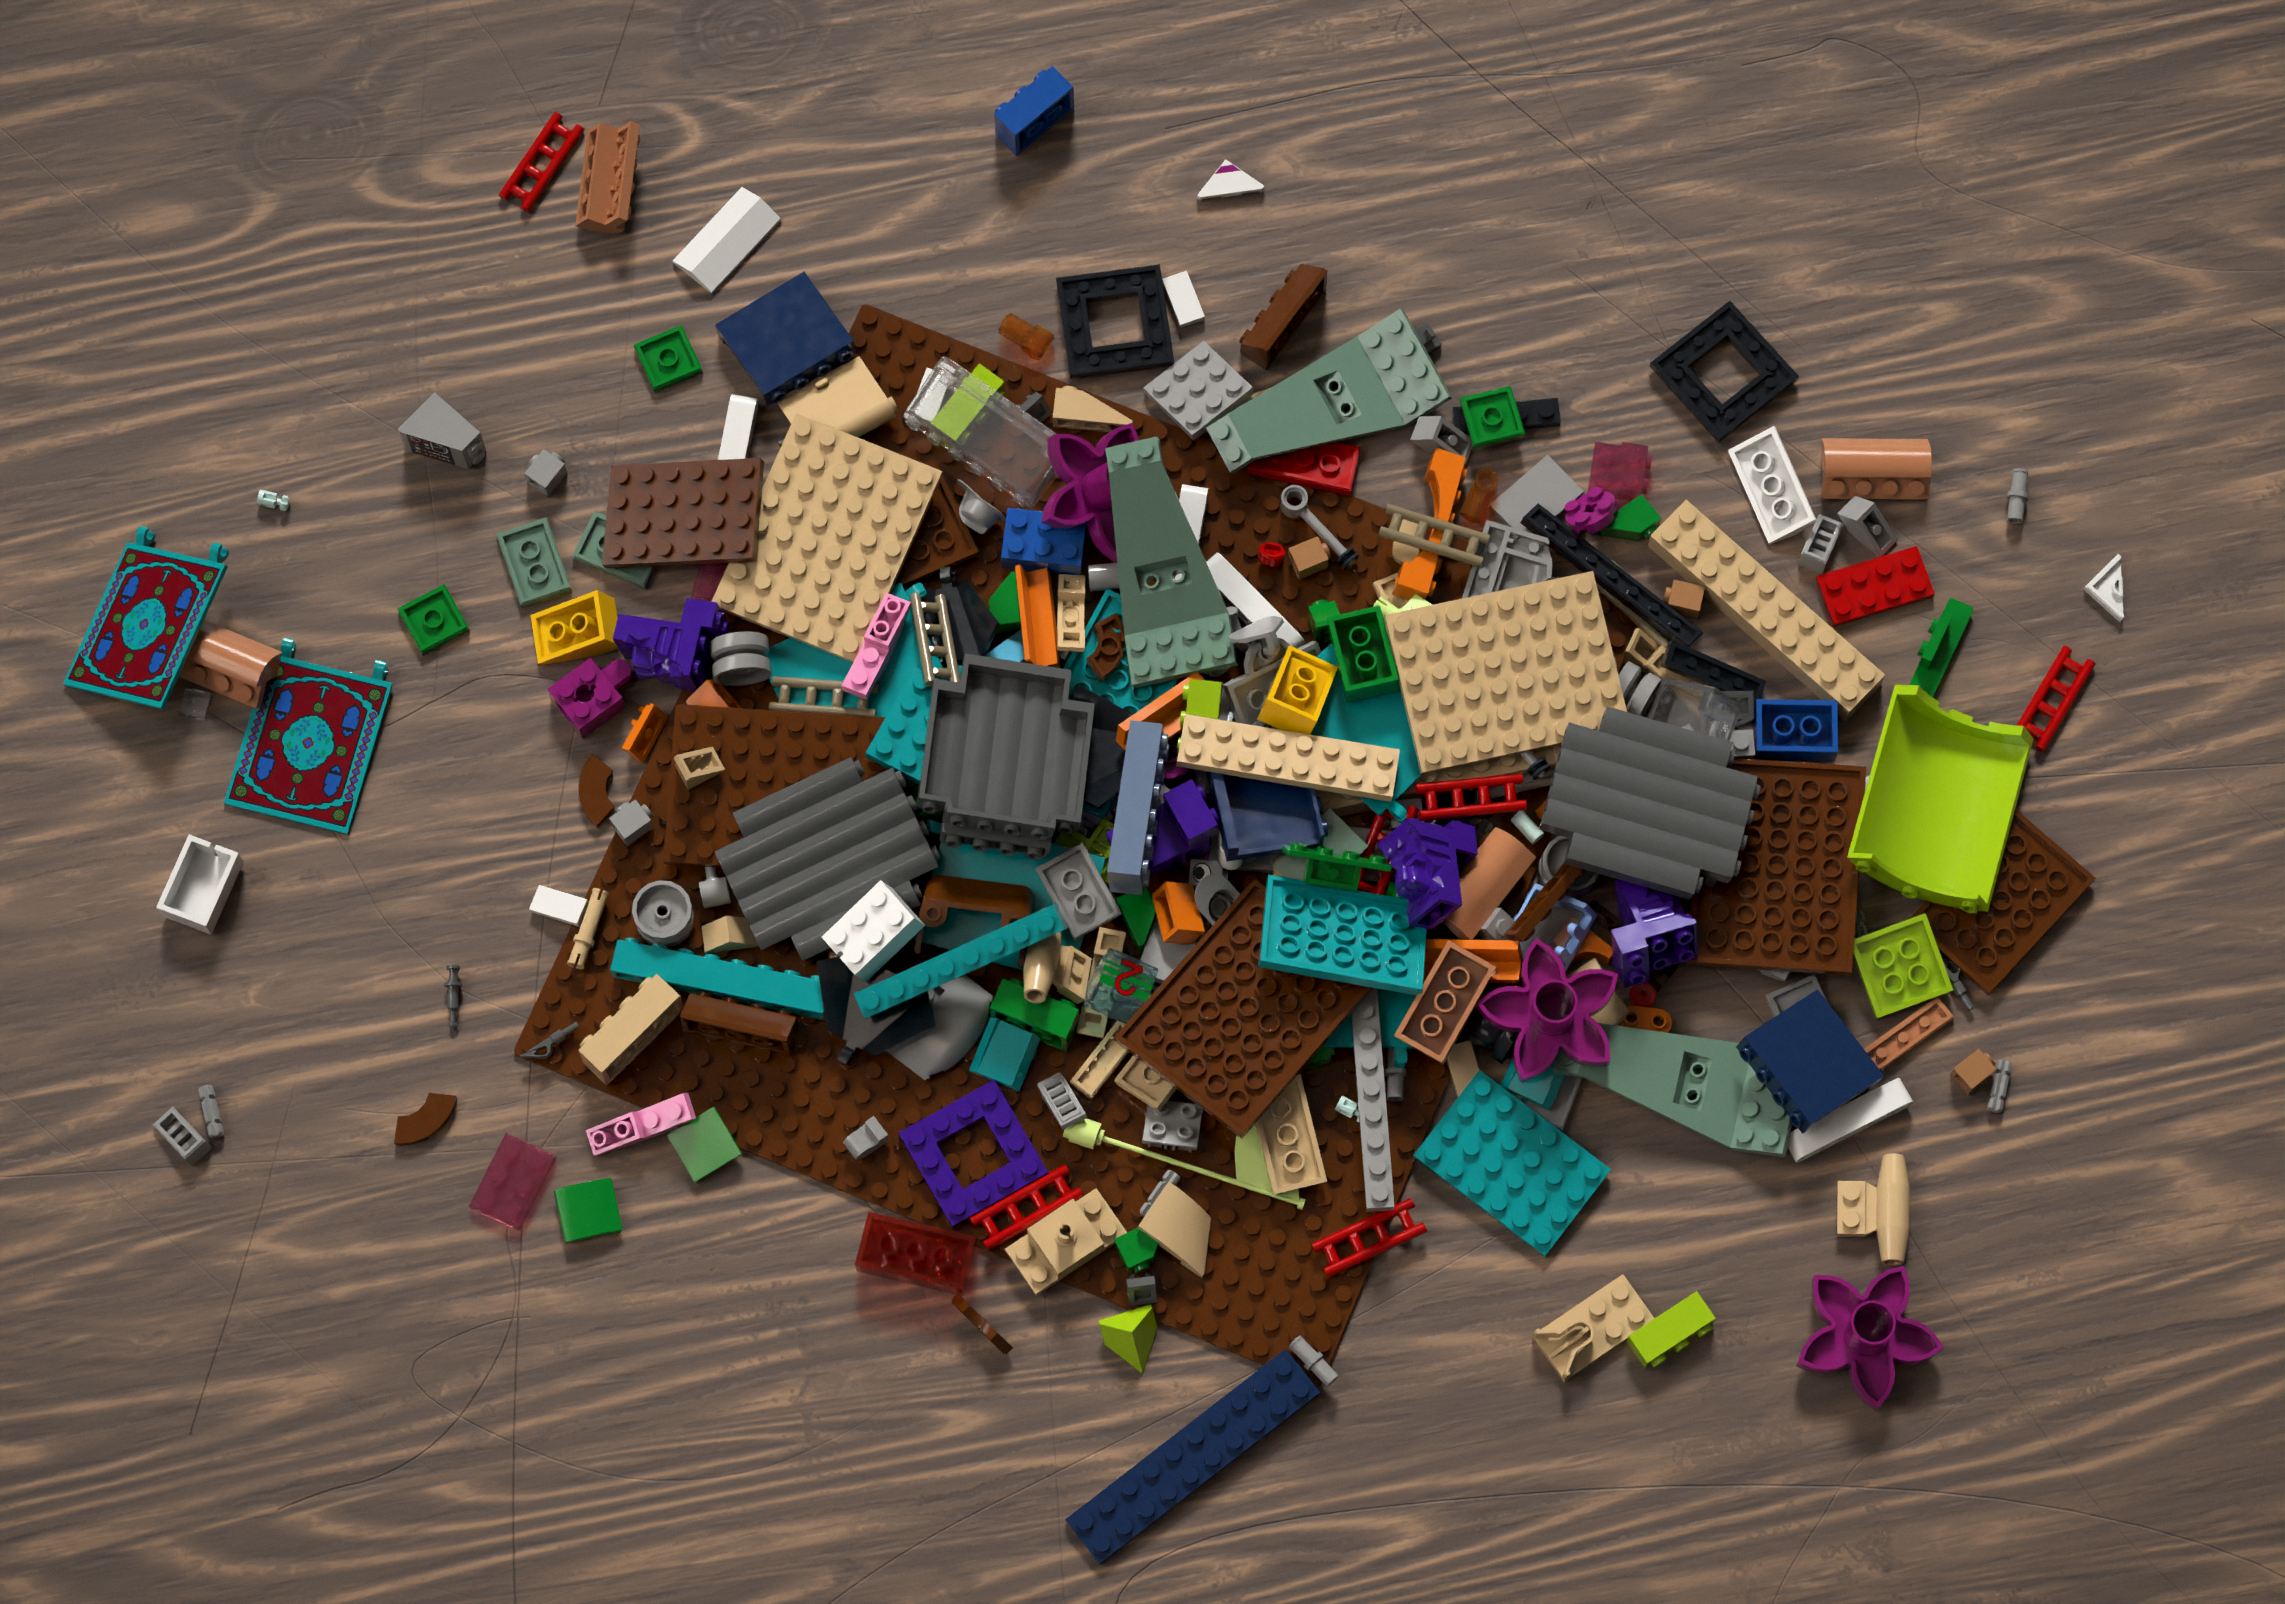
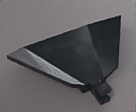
(970, 618)
(1105, 754)
(878, 1031)

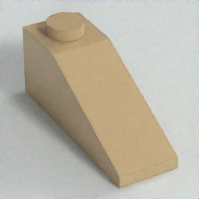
(1082, 411)

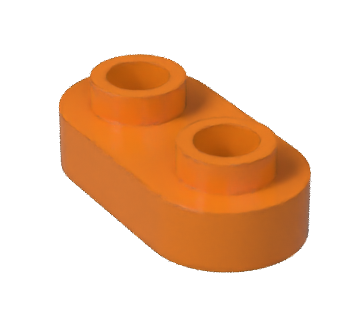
(1645, 1017)

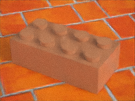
(1445, 1002)

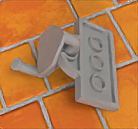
(1261, 664)

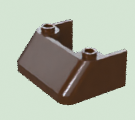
(971, 894)

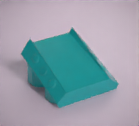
(1005, 1054)
(1538, 1091)

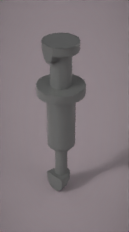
(453, 989)

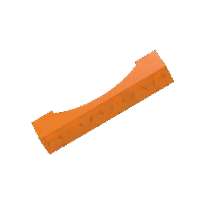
(1443, 475)

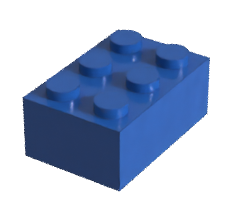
(1033, 110)
(1041, 546)
(1795, 730)

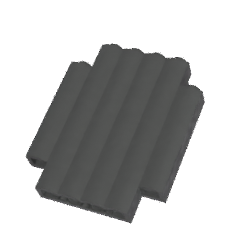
(1005, 756)
(1650, 803)
(822, 850)

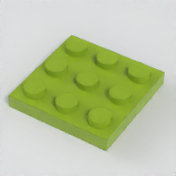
(1900, 966)

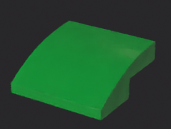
(588, 1210)

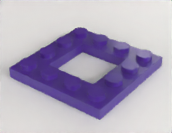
(980, 1104)

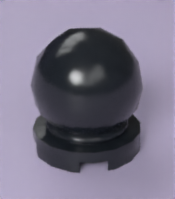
(1489, 1037)

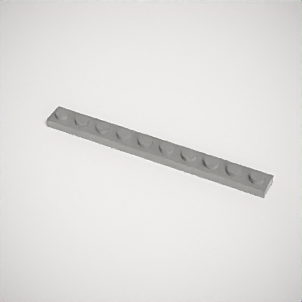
(1372, 1105)

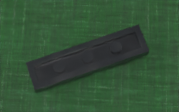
(1533, 414)
(1709, 670)

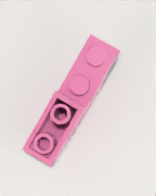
(877, 646)
(641, 1125)

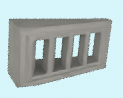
(1814, 558)
(1064, 1101)
(194, 1148)

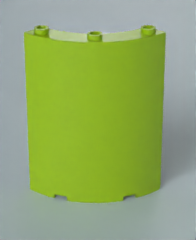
(1939, 802)

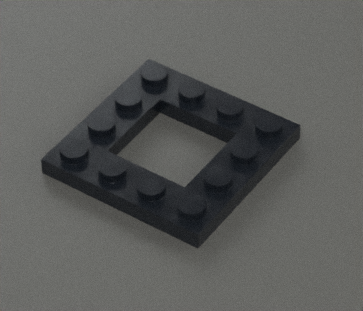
(1138, 281)
(1729, 324)

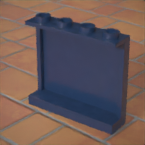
(786, 338)
(1264, 816)
(1809, 1061)

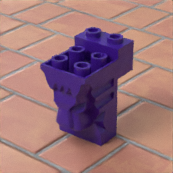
(672, 649)
(1183, 827)
(1428, 865)
(1652, 935)

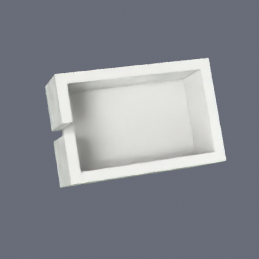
(200, 884)
(873, 931)

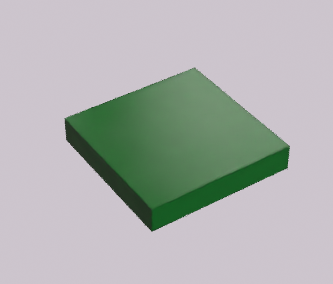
(668, 358)
(1492, 417)
(433, 619)
(704, 1144)

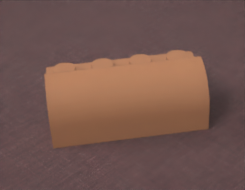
(607, 177)
(1876, 468)
(231, 664)
(1488, 881)

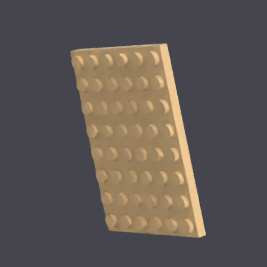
(829, 537)
(1503, 670)

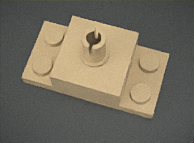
(1065, 1241)

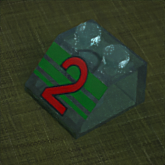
(1119, 986)

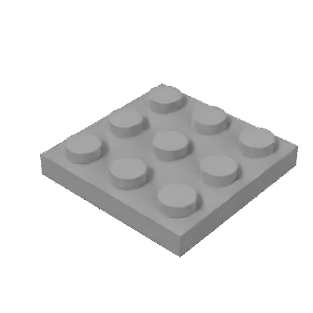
(1198, 390)

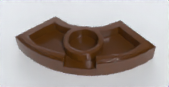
(1109, 647)
(593, 789)
(426, 1120)
(972, 1315)

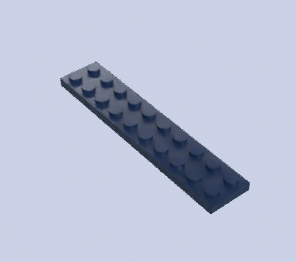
(1192, 1456)

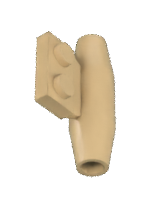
(1057, 964)
(1878, 1209)

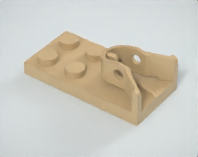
(1290, 1142)
(1592, 1328)

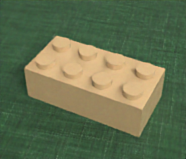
(631, 1028)

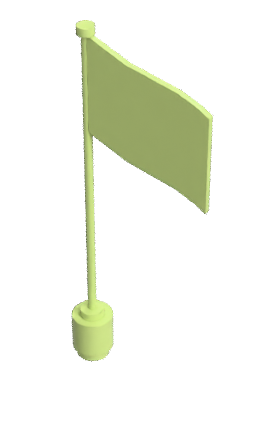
(1249, 1160)

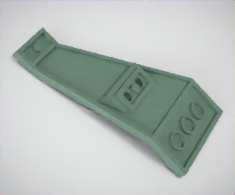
(1378, 373)
(1175, 623)
(1661, 1076)

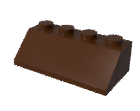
(1284, 314)
(739, 1023)

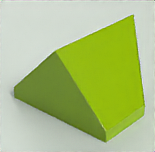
(1130, 1335)

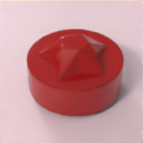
(1271, 554)
(1643, 994)

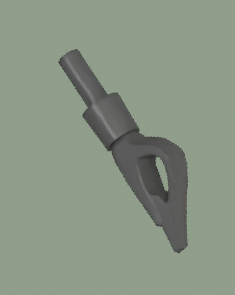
(1958, 987)
(548, 1043)

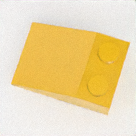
(575, 628)
(1297, 692)

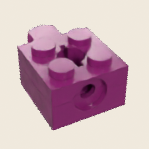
(590, 694)

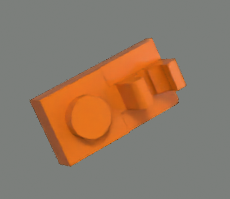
(644, 732)

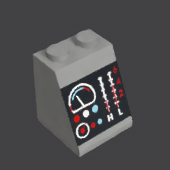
(442, 434)

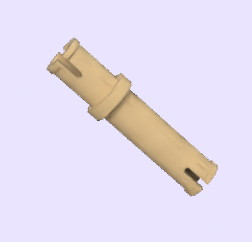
(584, 938)

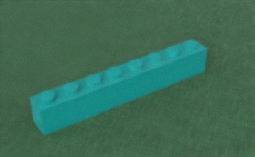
(960, 960)
(720, 978)

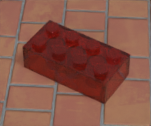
(915, 1253)

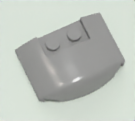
(1509, 560)
(960, 1018)

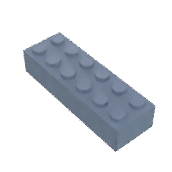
(1138, 808)

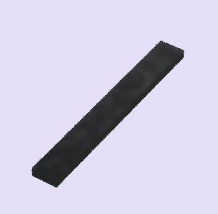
(1611, 577)

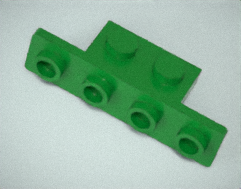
(1938, 651)
(1334, 869)

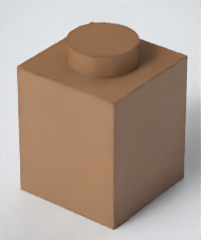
(1309, 557)
(1685, 598)
(1974, 1071)

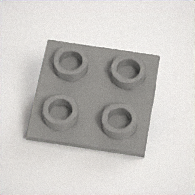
(1174, 1126)

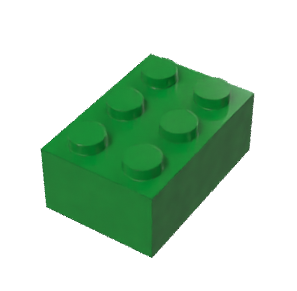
(1363, 653)
(1050, 1020)

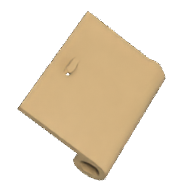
(843, 400)

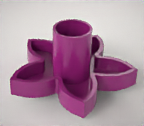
(1087, 485)
(1551, 1013)
(1866, 1333)

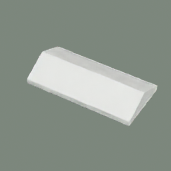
(727, 239)
(1772, 486)

